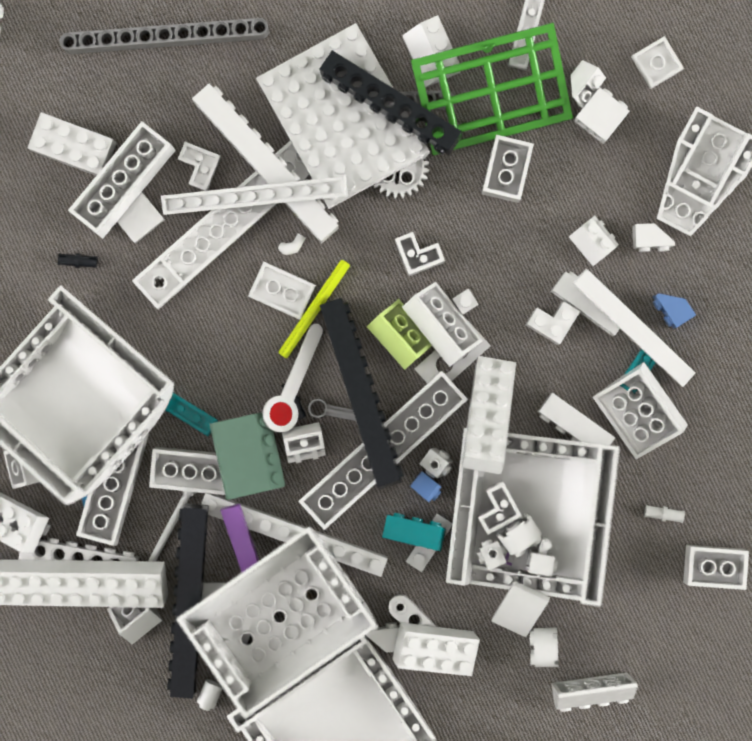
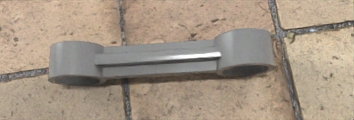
(333, 411)

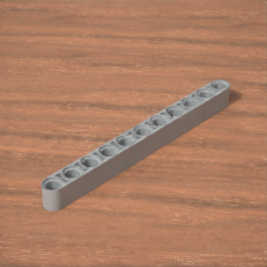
(156, 31)

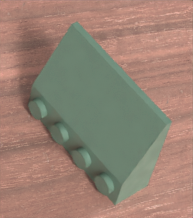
(247, 456)

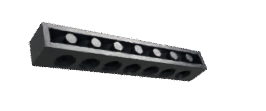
(335, 63)

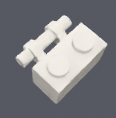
(594, 240)
(304, 443)
(541, 561)

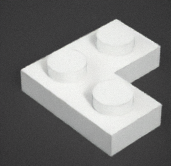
(204, 163)

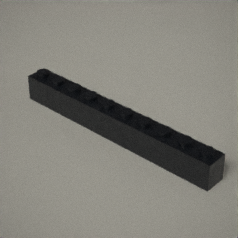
(361, 394)
(188, 594)

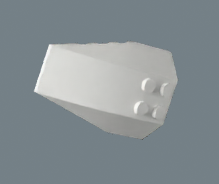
(704, 170)

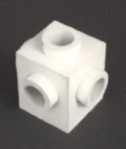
(436, 463)
(498, 557)

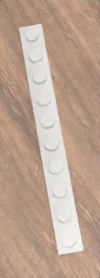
(254, 195)

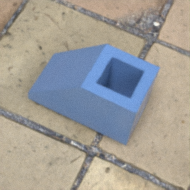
(674, 309)
(426, 487)

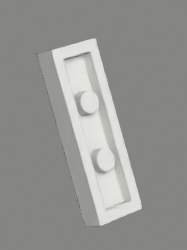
(420, 556)

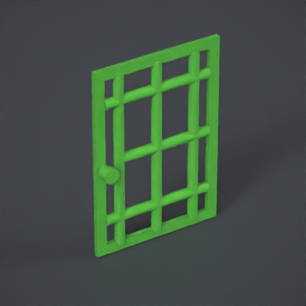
(492, 89)

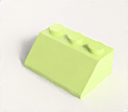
(399, 334)

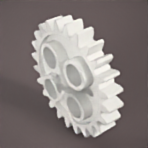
(415, 170)

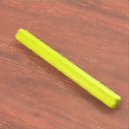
(314, 309)

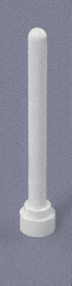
(170, 526)

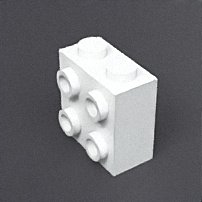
(602, 115)

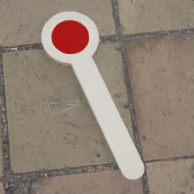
(280, 411)

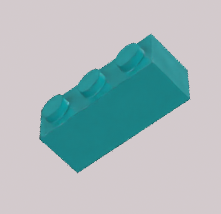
(414, 532)

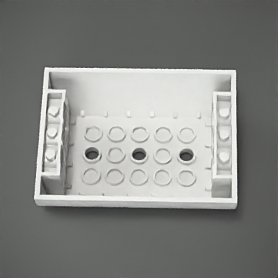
(285, 649)

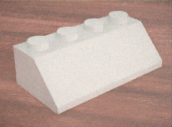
(442, 324)
(185, 471)

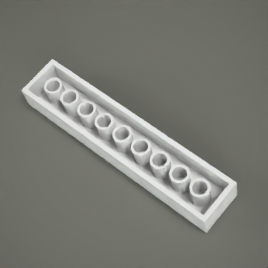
(407, 428)
(83, 583)

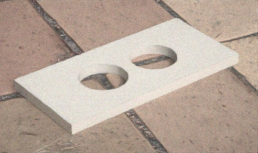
(428, 370)

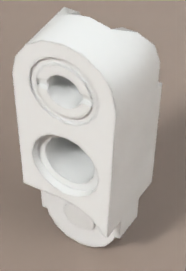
(409, 609)

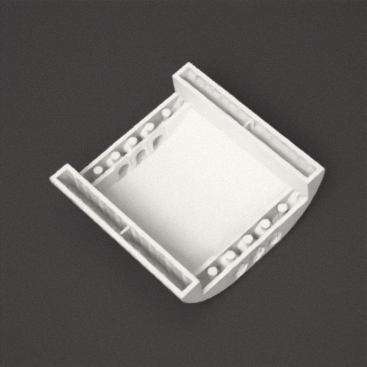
(77, 399)
(568, 496)
(340, 701)

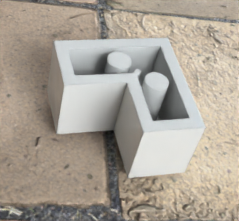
(416, 259)
(553, 327)
(504, 509)

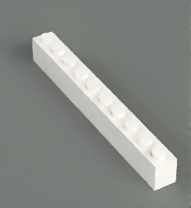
(262, 159)
(286, 530)

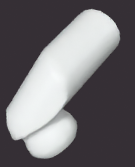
(292, 247)

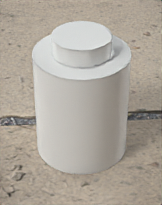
(209, 695)

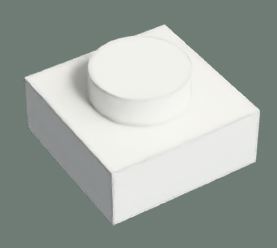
(465, 301)

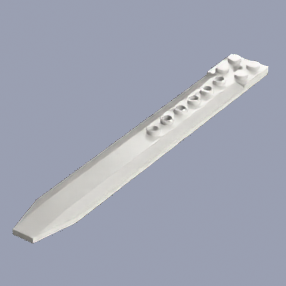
(208, 239)

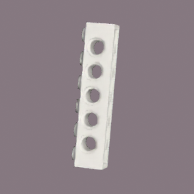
(71, 548)

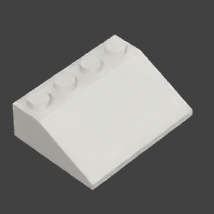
(641, 418)
(593, 691)

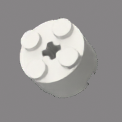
(520, 535)
(545, 647)

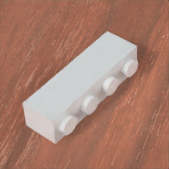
(573, 296)
(572, 422)

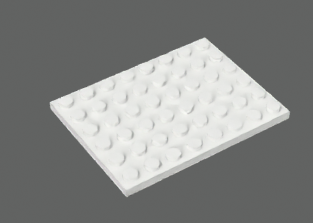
(330, 127)

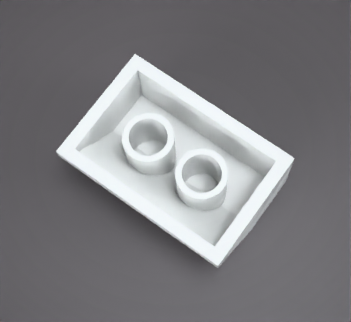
(428, 39)

